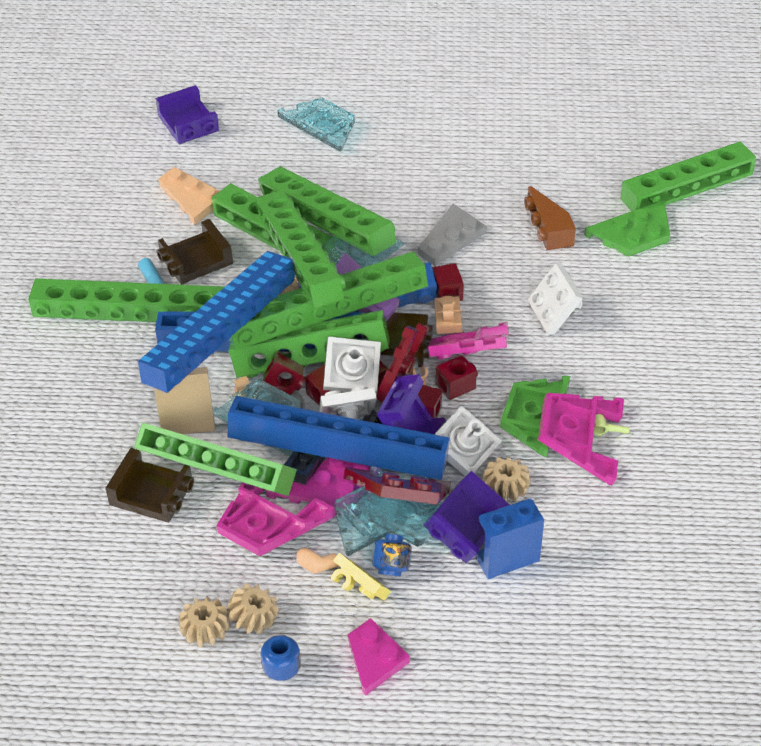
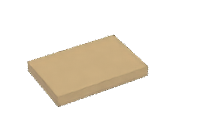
(187, 405)

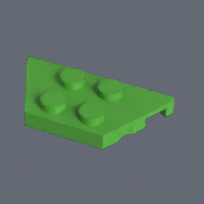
(634, 230)
(524, 410)

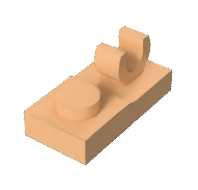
(448, 315)

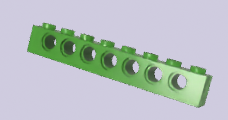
(332, 212)
(294, 240)
(363, 289)
(114, 299)

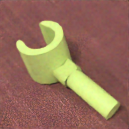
(602, 427)

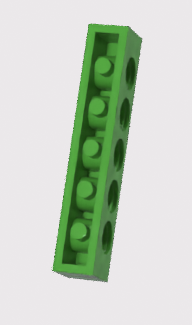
(689, 176)
(240, 210)
(369, 324)
(215, 459)

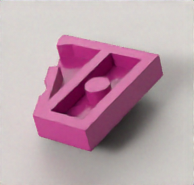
(375, 655)

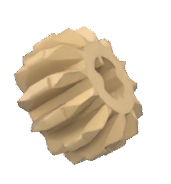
(507, 478)
(252, 608)
(204, 621)

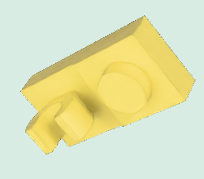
(369, 585)

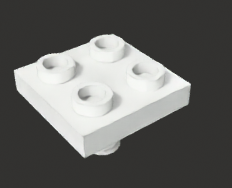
(555, 299)
(351, 364)
(349, 404)
(469, 441)

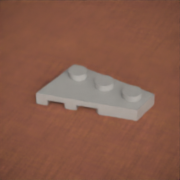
(450, 235)

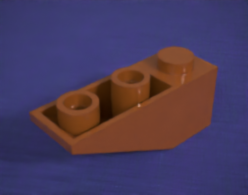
(552, 221)

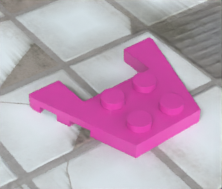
(469, 342)
(569, 430)
(325, 484)
(264, 525)

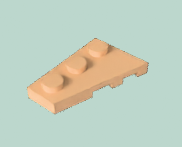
(189, 193)

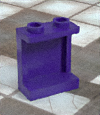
(186, 115)
(405, 409)
(457, 517)

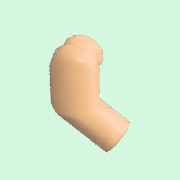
(314, 562)

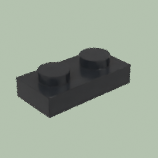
(305, 464)

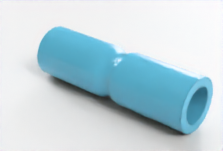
(149, 271)

